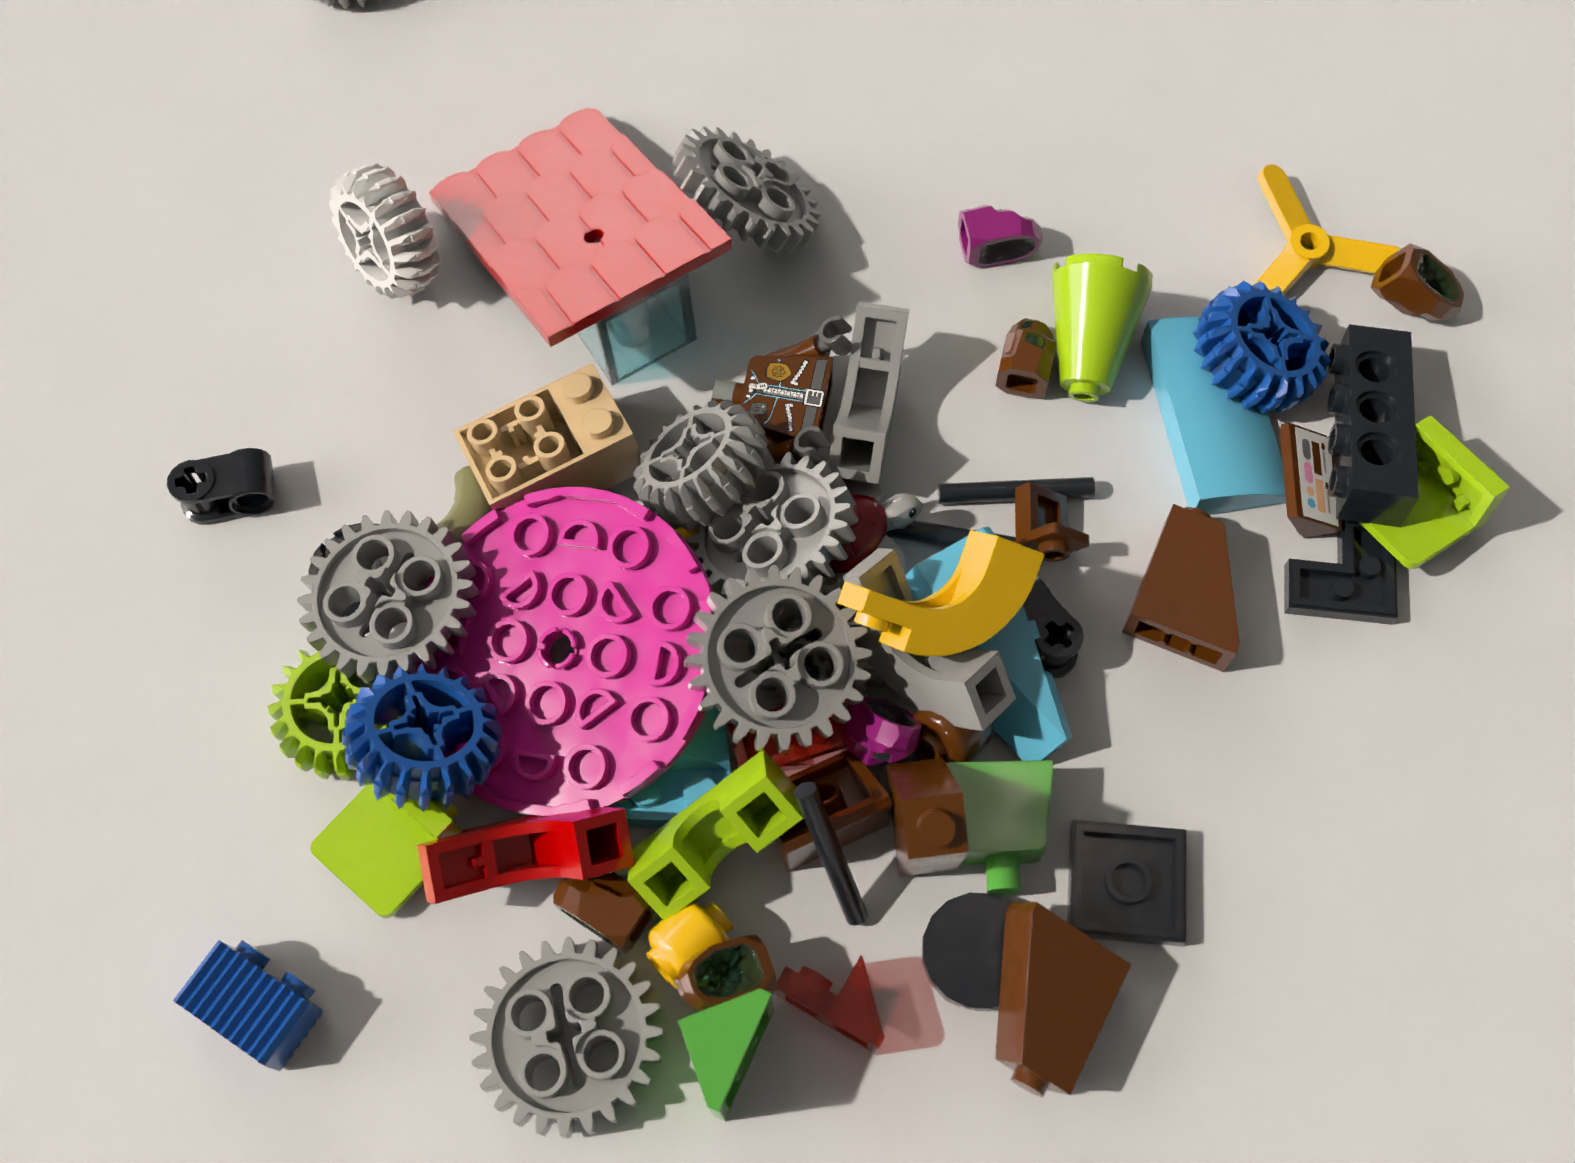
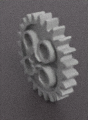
(746, 189)
(788, 521)
(348, 578)
(806, 700)
(516, 1053)

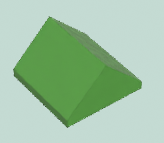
(724, 1044)

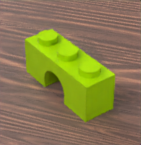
(680, 856)

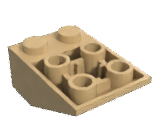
(551, 440)

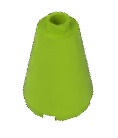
(1095, 319)

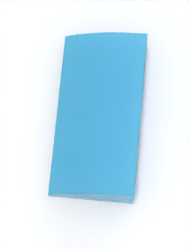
(1219, 448)

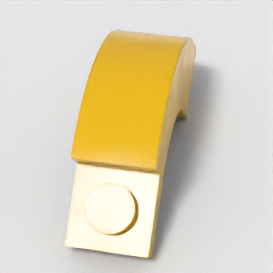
(967, 611)

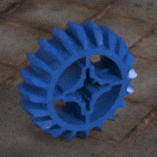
(1261, 347)
(410, 752)

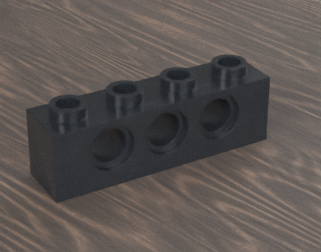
(1373, 426)

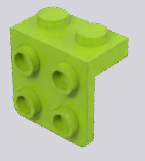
(1453, 498)
(376, 850)

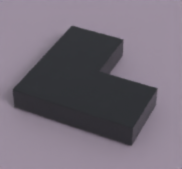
(1353, 589)

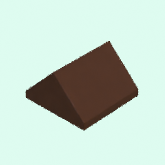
(852, 800)

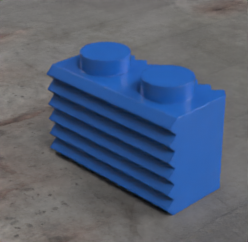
(250, 1004)

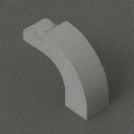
(869, 393)
(962, 687)

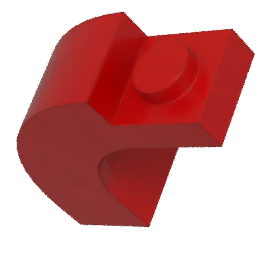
(524, 850)

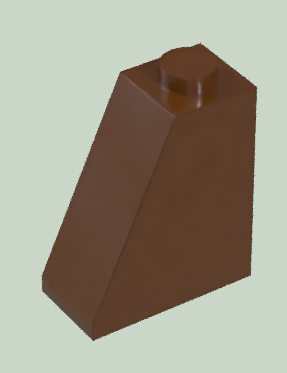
(1188, 592)
(927, 817)
(1051, 998)

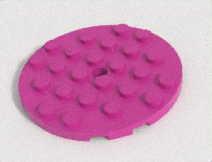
(627, 601)

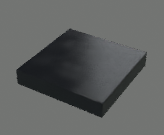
(1127, 882)

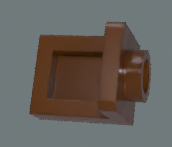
(1043, 523)

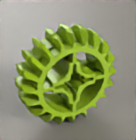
(304, 702)

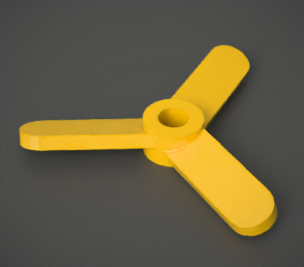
(1325, 248)

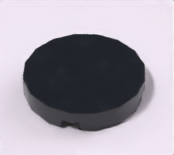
(966, 950)

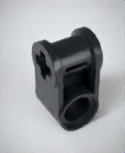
(229, 486)
(1053, 627)

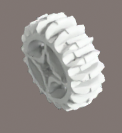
(384, 230)

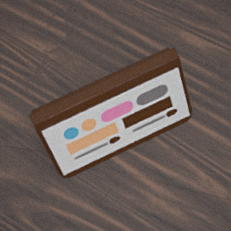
(1306, 481)

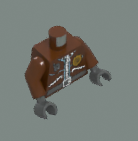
(792, 391)

